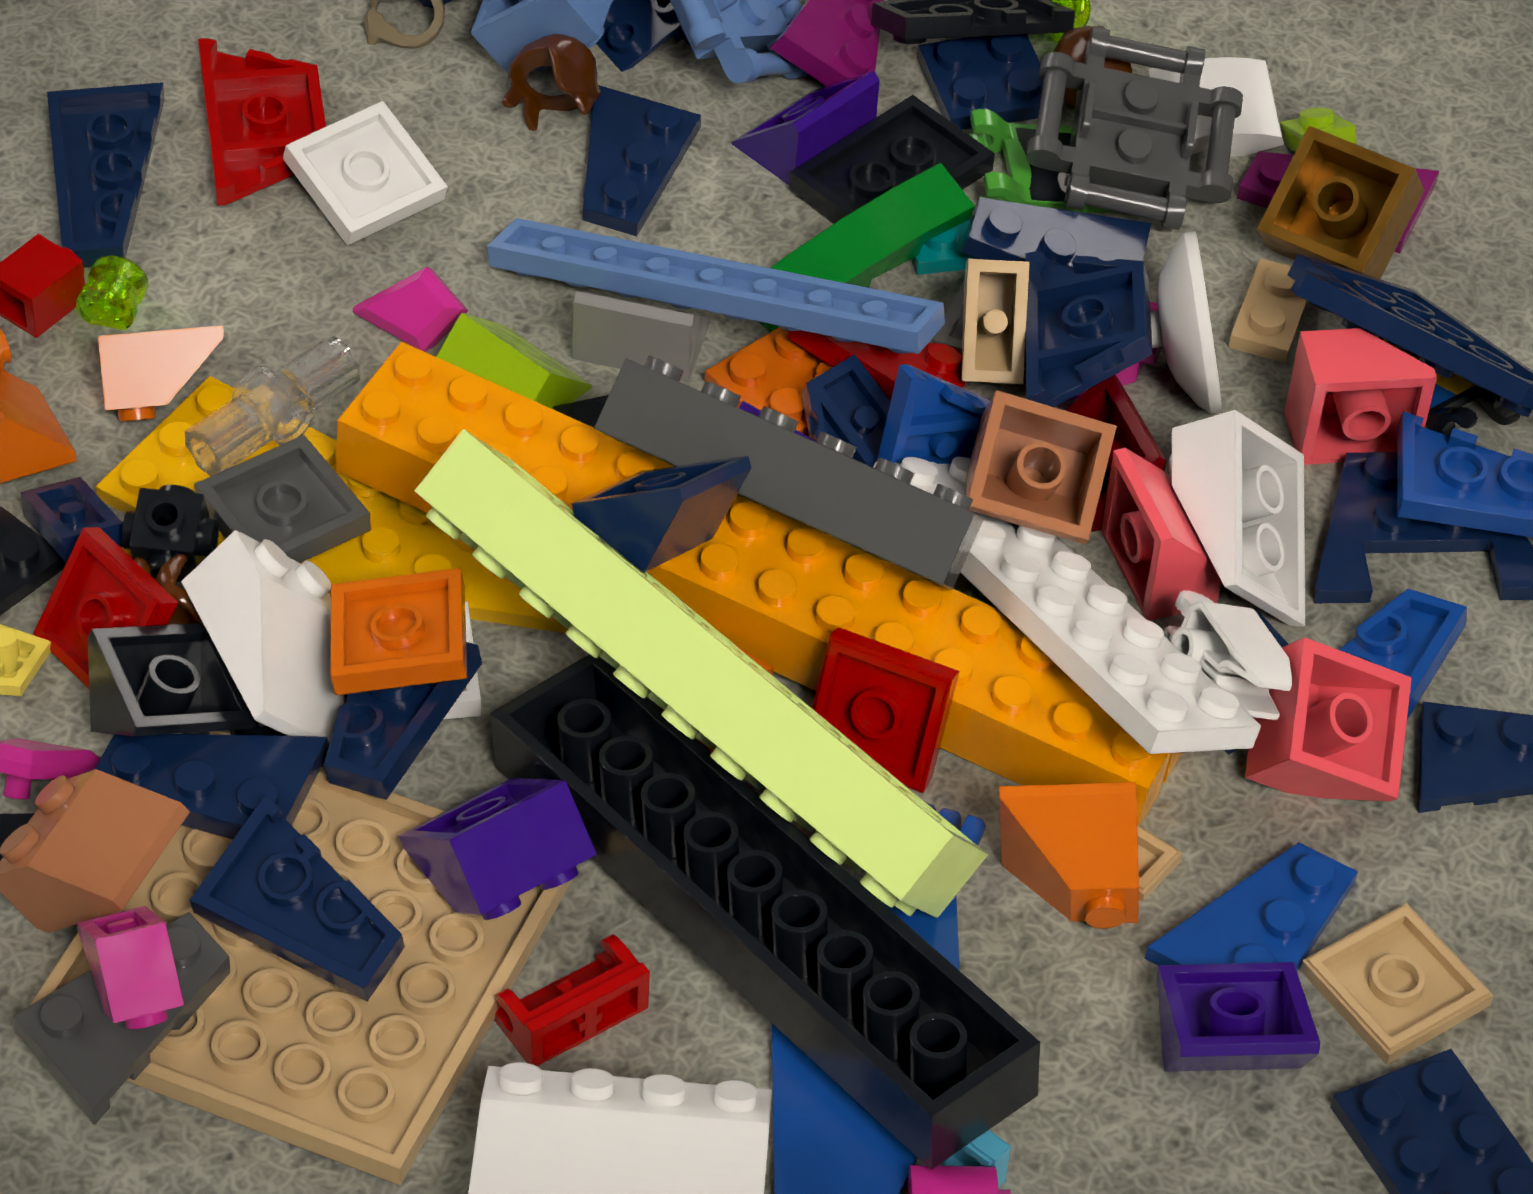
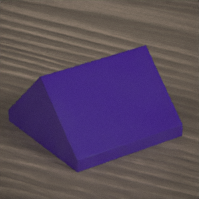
(811, 124)
(1234, 1017)

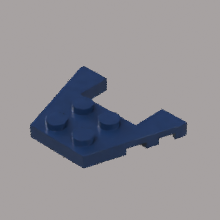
(1367, 522)

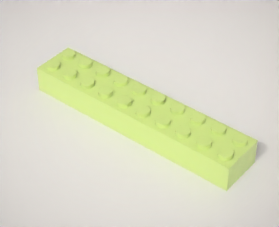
(700, 680)

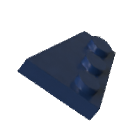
(386, 730)

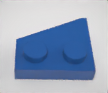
(930, 419)

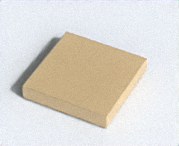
(1396, 983)

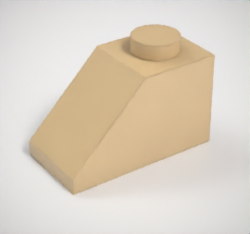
(994, 321)

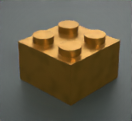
(1341, 205)

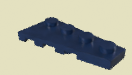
(101, 163)

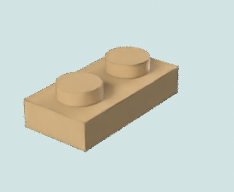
(1268, 314)

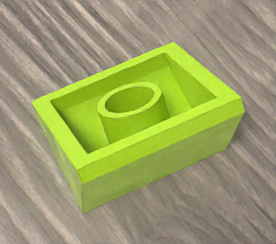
(510, 361)

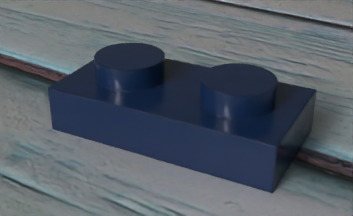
(66, 508)

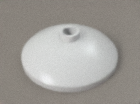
(1184, 324)

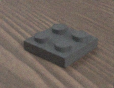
(287, 499)

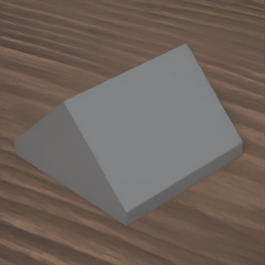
(617, 329)

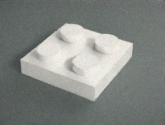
(365, 172)

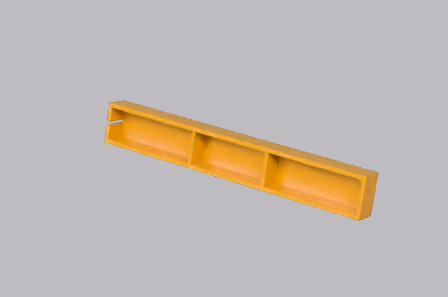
(767, 578)

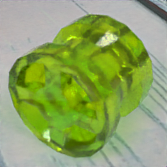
(112, 292)

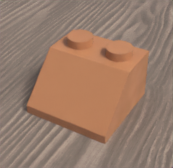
(1038, 466)
(85, 848)

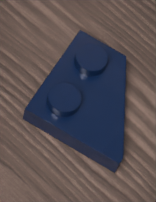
(849, 407)

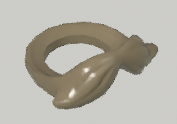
(382, 31)

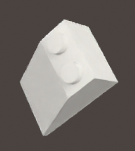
(1246, 508)
(271, 632)

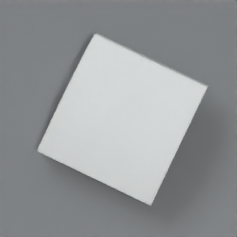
(1259, 122)

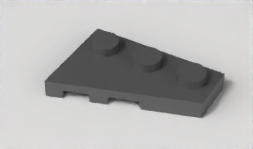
(97, 1056)

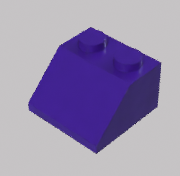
(501, 845)

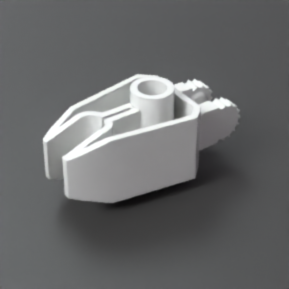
(1233, 651)

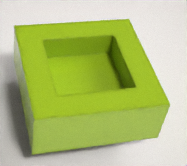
(1319, 118)

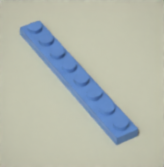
(718, 286)

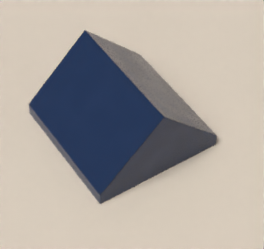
(664, 509)

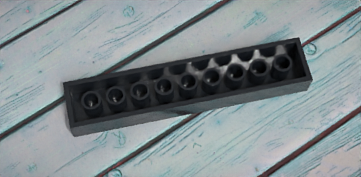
(774, 913)

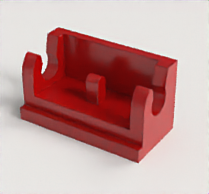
(575, 1005)

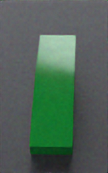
(882, 231)

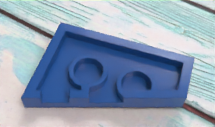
(1263, 918)

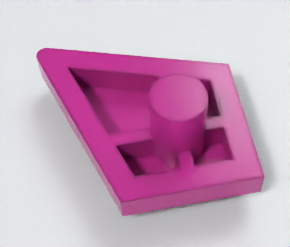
(415, 309)
(31, 760)

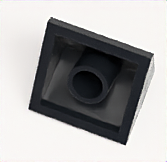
(161, 682)

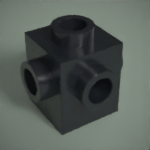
(168, 525)

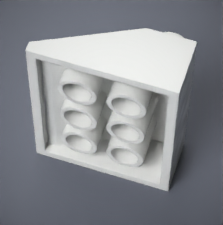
(617, 1134)

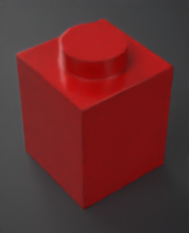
(39, 285)

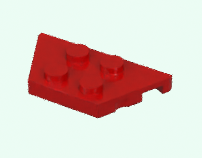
(252, 115)

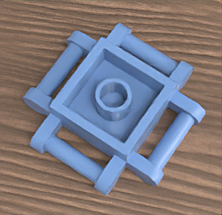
(738, 34)

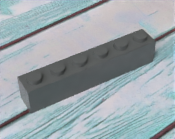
(792, 474)

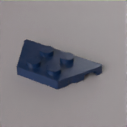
(1083, 324)

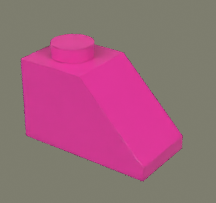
(132, 966)

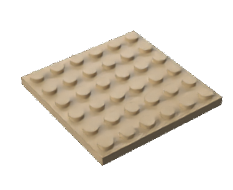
(301, 1052)

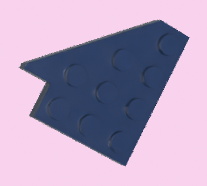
(1414, 325)

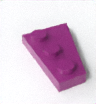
(831, 39)

